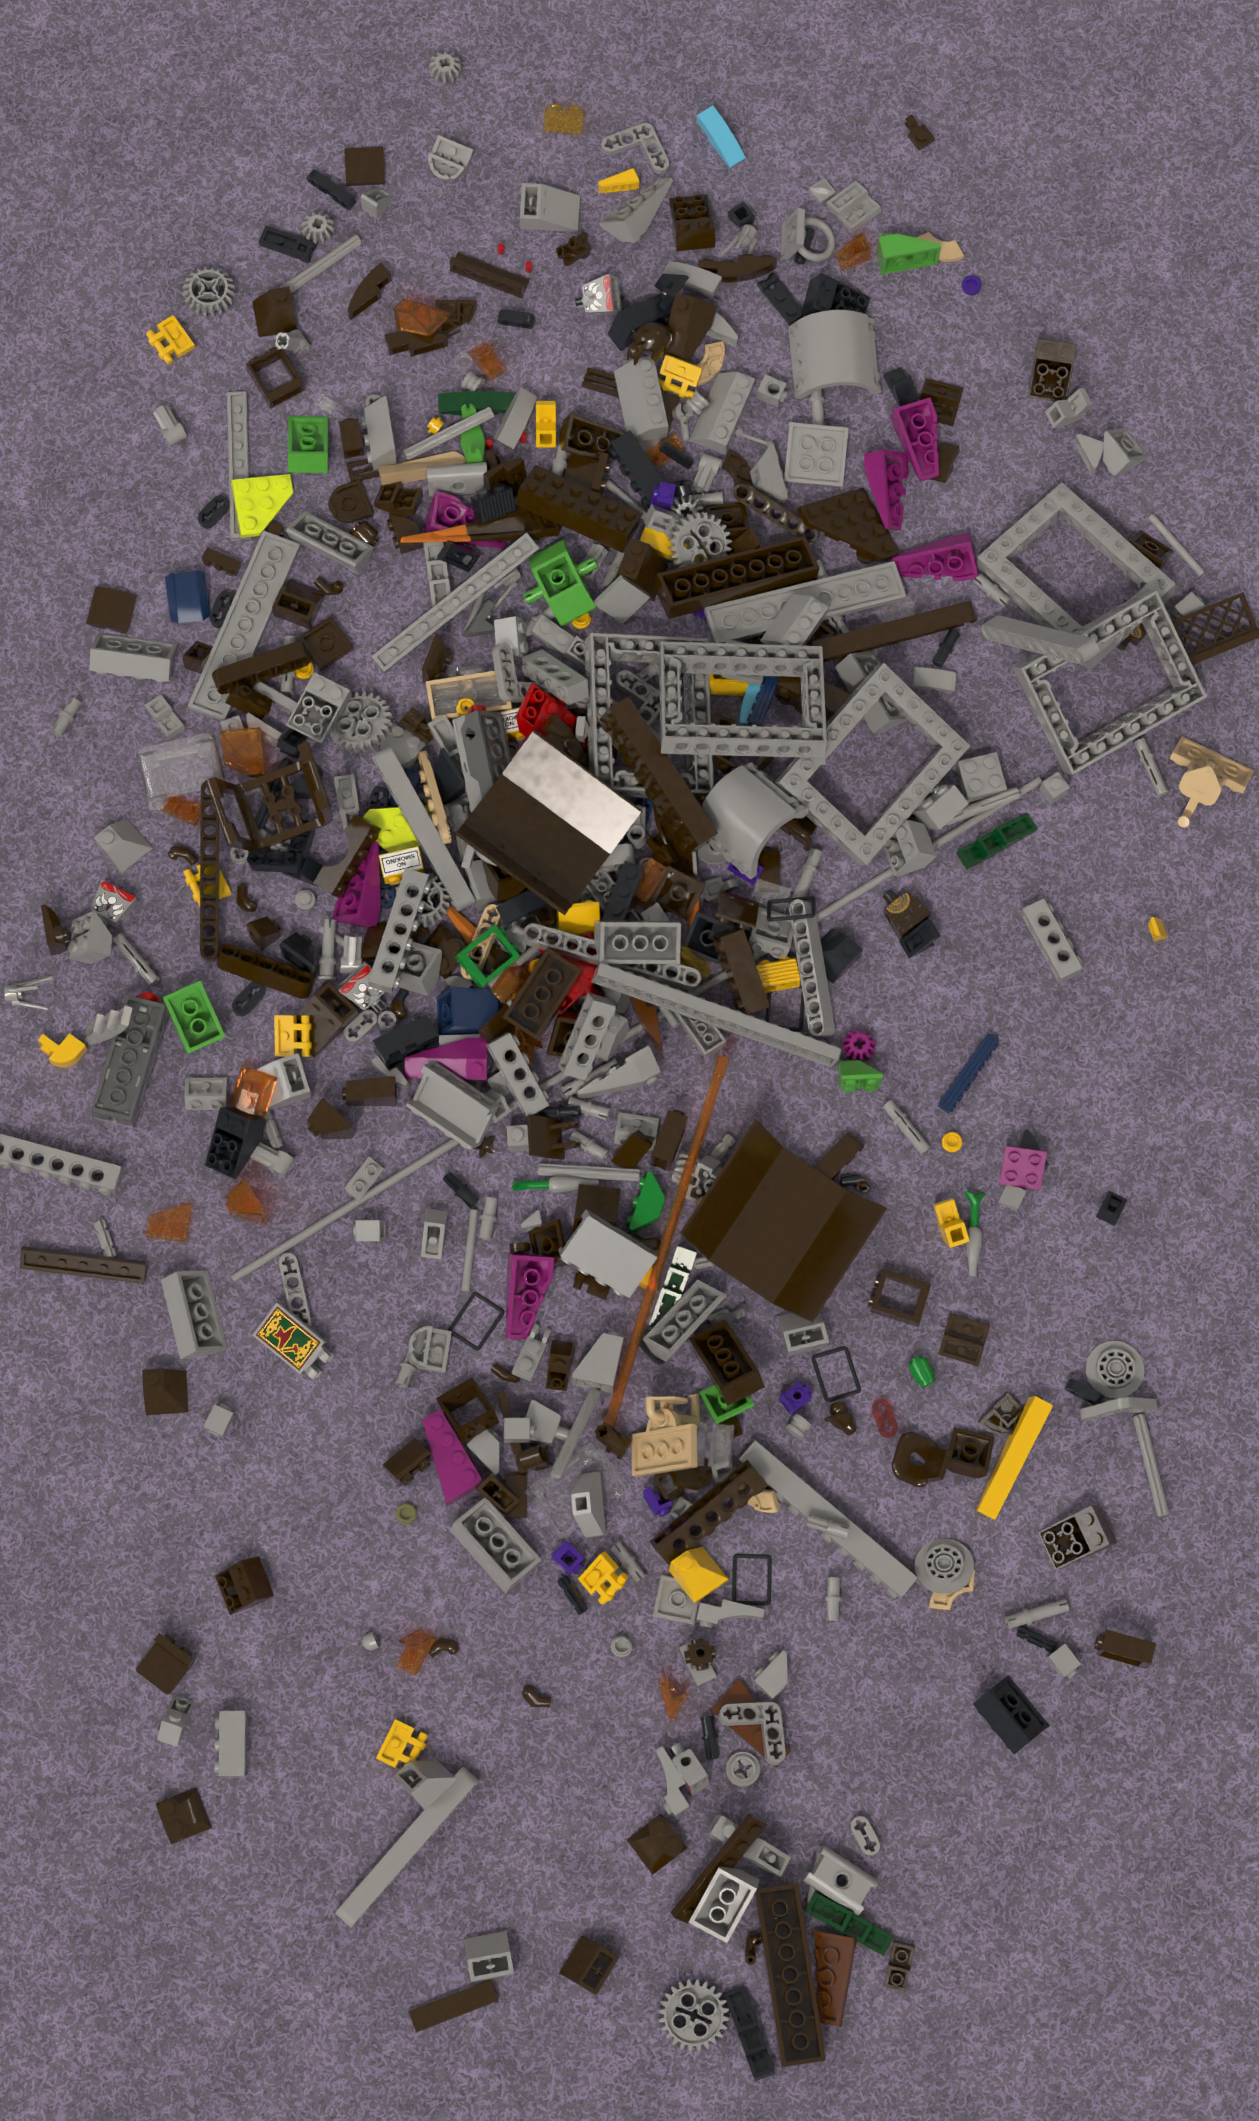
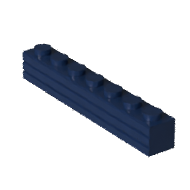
(763, 701)
(968, 1073)

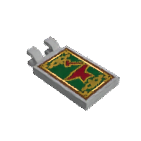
(293, 1341)

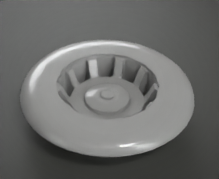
(1115, 1369)
(944, 1565)

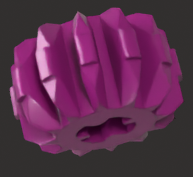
(867, 1047)

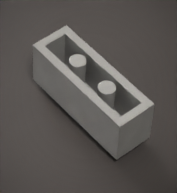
(231, 1744)

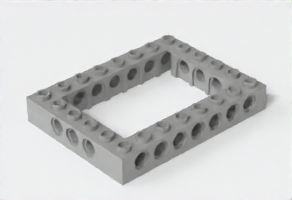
(997, 565)
(599, 652)
(742, 660)
(1185, 689)
(794, 778)

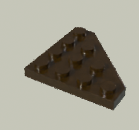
(851, 520)

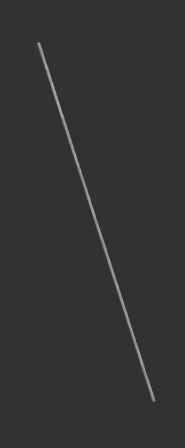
(560, 1076)

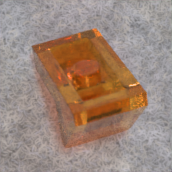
(486, 360)
(527, 1045)
(416, 1650)
(672, 1704)

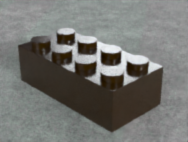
(789, 692)
(741, 971)
(543, 994)
(726, 1362)

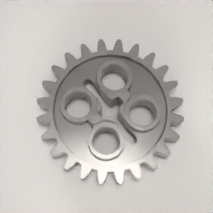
(713, 533)
(362, 722)
(700, 1996)

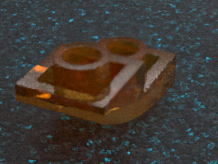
(659, 458)
(183, 810)

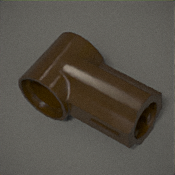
(612, 1440)

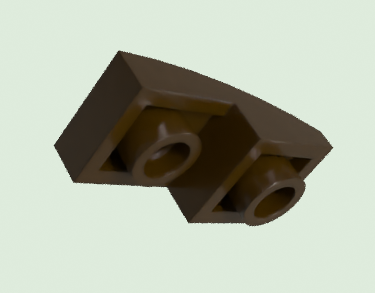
(946, 456)
(771, 863)
(899, 1965)

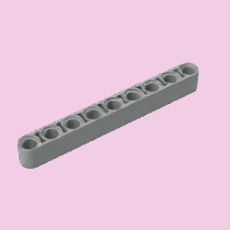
(1040, 639)
(423, 828)
(581, 954)
(405, 1848)

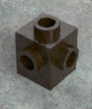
(699, 1663)

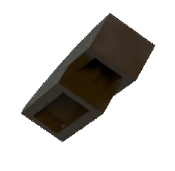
(369, 290)
(414, 343)

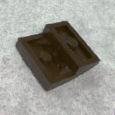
(945, 395)
(510, 473)
(399, 501)
(111, 609)
(373, 940)
(496, 1027)
(961, 1348)

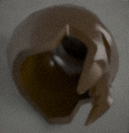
(650, 337)

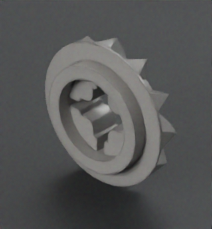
(733, 1765)

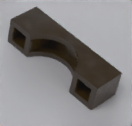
(361, 836)

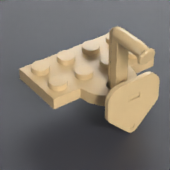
(1206, 775)
(669, 1437)

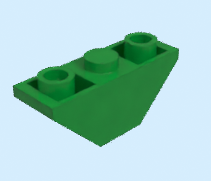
(647, 1205)

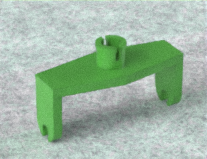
(472, 440)

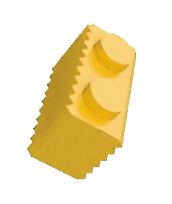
(779, 974)

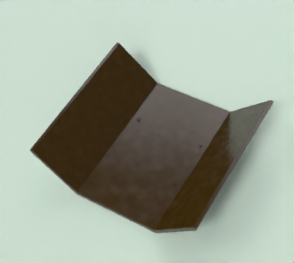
(548, 822)
(780, 1225)

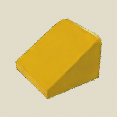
(1157, 929)

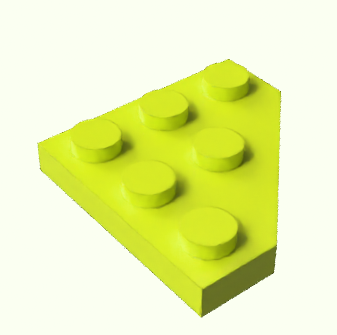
(259, 501)
(395, 831)

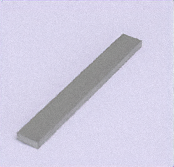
(237, 449)

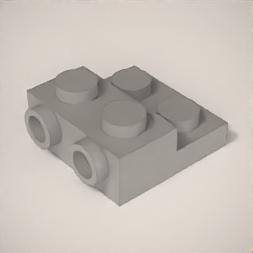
(771, 936)

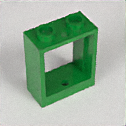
(472, 969)

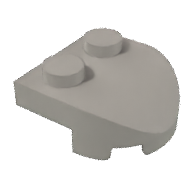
(449, 159)
(403, 744)
(429, 1349)

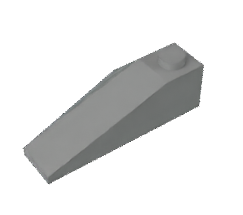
(635, 218)
(636, 1072)

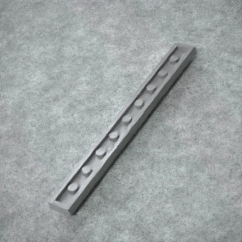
(454, 602)

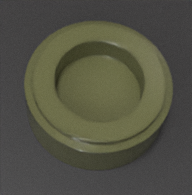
(406, 1514)

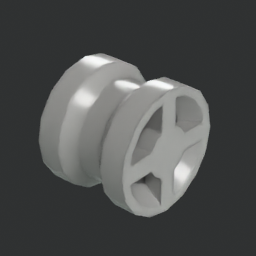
(473, 382)
(697, 402)
(798, 1426)

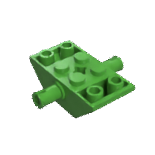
(567, 597)

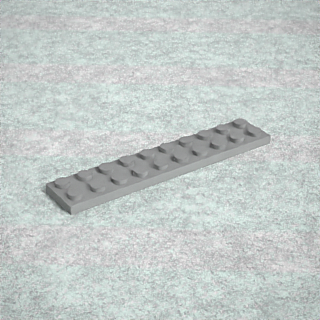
(841, 593)
(245, 619)

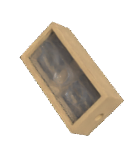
(480, 687)

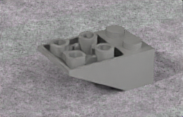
(548, 208)
(319, 708)
(291, 1081)

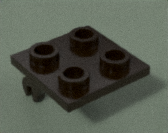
(546, 1137)

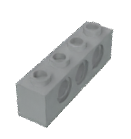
(555, 676)
(1061, 969)
(584, 1026)
(497, 1050)

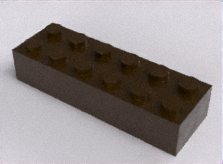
(578, 508)

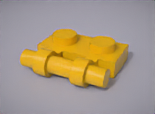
(175, 336)
(682, 371)
(191, 880)
(286, 1035)
(598, 1573)
(396, 1742)

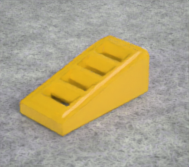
(620, 182)

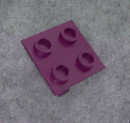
(1023, 1167)

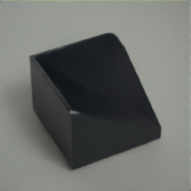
(741, 215)

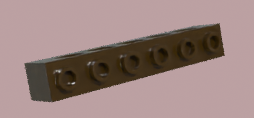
(709, 1502)

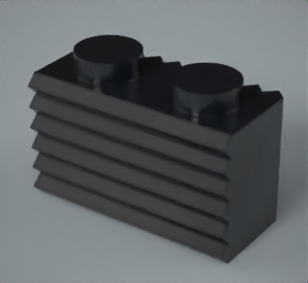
(493, 502)

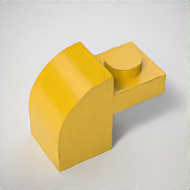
(545, 423)
(66, 1053)
(950, 1224)

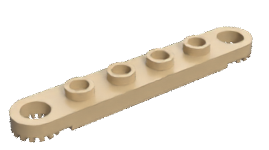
(434, 803)

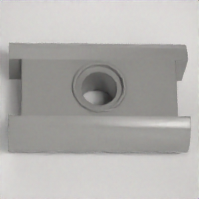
(456, 479)
(856, 1880)

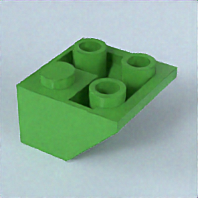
(858, 1075)

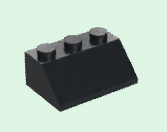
(1011, 1714)

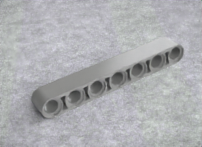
(817, 977)

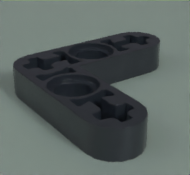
(262, 859)

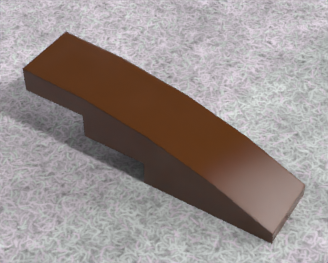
(648, 1019)

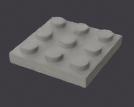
(816, 454)

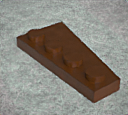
(750, 1733)
(834, 1968)

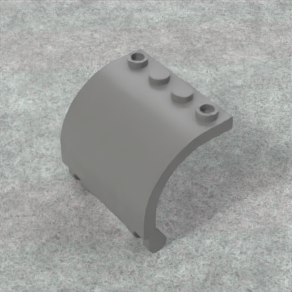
(833, 351)
(746, 814)

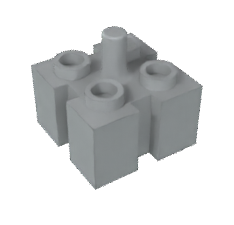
(705, 1175)

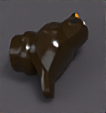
(841, 1418)

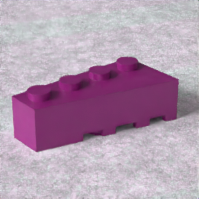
(451, 1461)

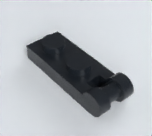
(287, 244)
(781, 299)

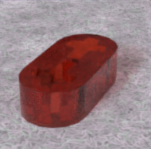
(889, 1416)

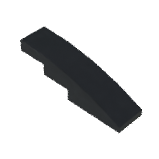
(520, 906)
(749, 2033)

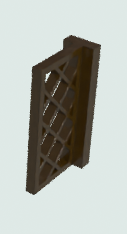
(1226, 643)

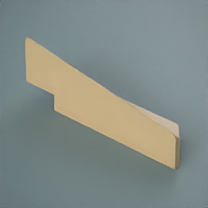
(417, 469)

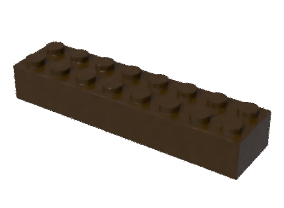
(736, 576)
(658, 776)
(789, 1975)

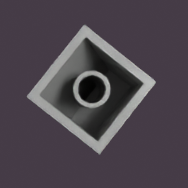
(479, 887)
(600, 1364)

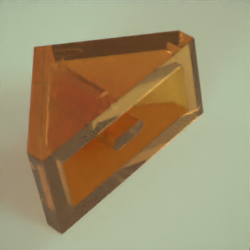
(854, 252)
(510, 983)

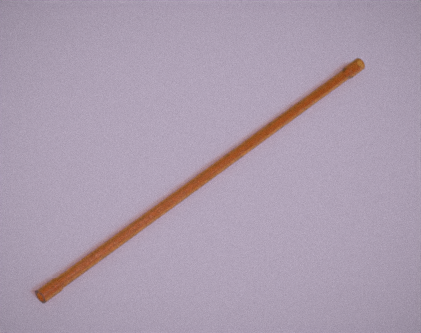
(718, 1074)

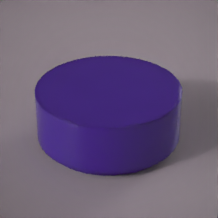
(971, 285)

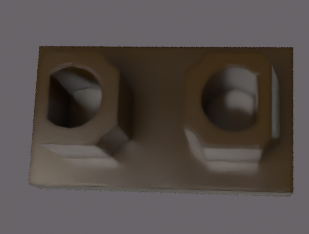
(575, 249)
(417, 725)

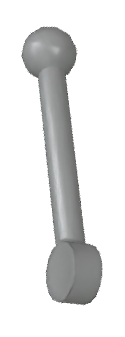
(739, 433)

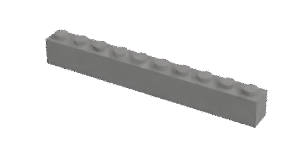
(806, 1501)

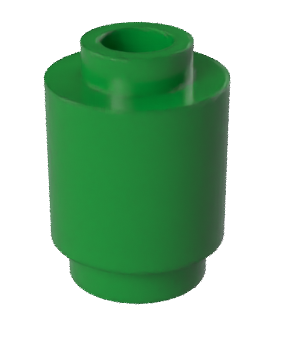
(922, 1371)

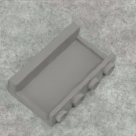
(453, 1105)
(608, 1254)

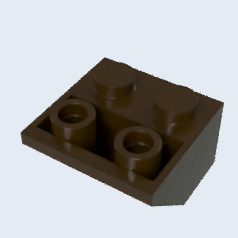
(298, 604)
(407, 1462)
(244, 1585)
(589, 1965)

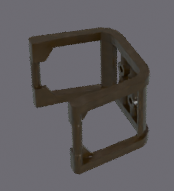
(317, 790)

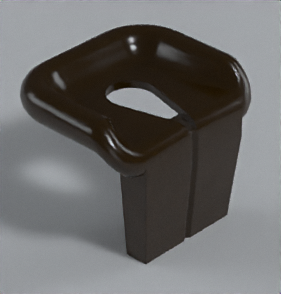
(801, 830)
(915, 1475)

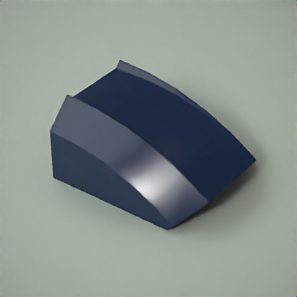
(187, 596)

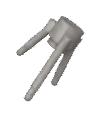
(745, 237)
(509, 579)
(15, 992)

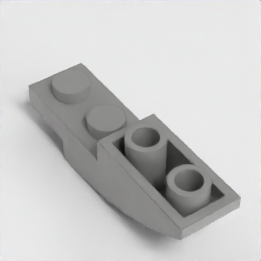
(560, 641)

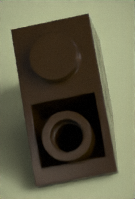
(351, 438)
(403, 527)
(559, 1365)

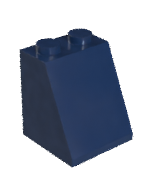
(465, 1010)

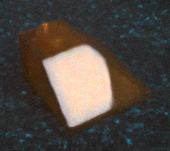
(418, 317)
(243, 750)
(253, 1091)
(245, 1204)

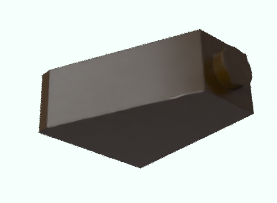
(370, 1092)

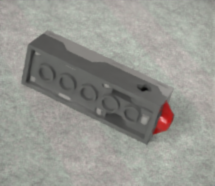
(481, 749)
(130, 1062)

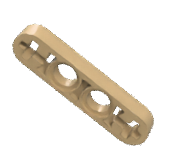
(487, 943)

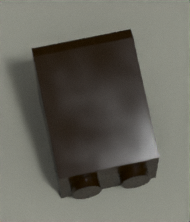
(641, 566)
(598, 1200)

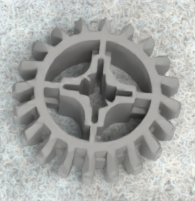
(216, 302)
(432, 913)

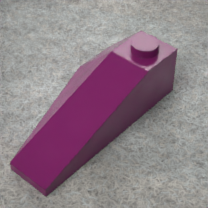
(918, 435)
(885, 476)
(448, 512)
(945, 557)
(361, 901)
(463, 1058)
(525, 1291)

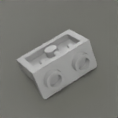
(205, 1093)
(631, 1123)

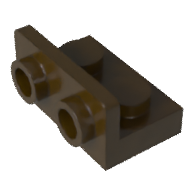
(249, 701)

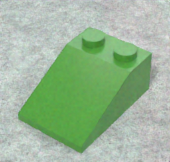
(904, 252)
(307, 444)
(193, 1017)

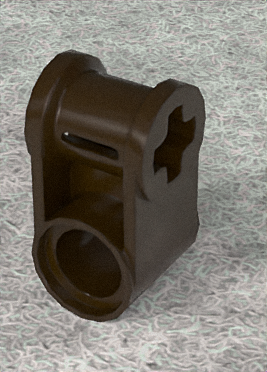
(536, 1458)

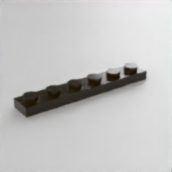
(82, 1265)
(726, 1857)

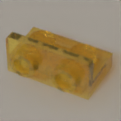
(563, 120)
(693, 961)

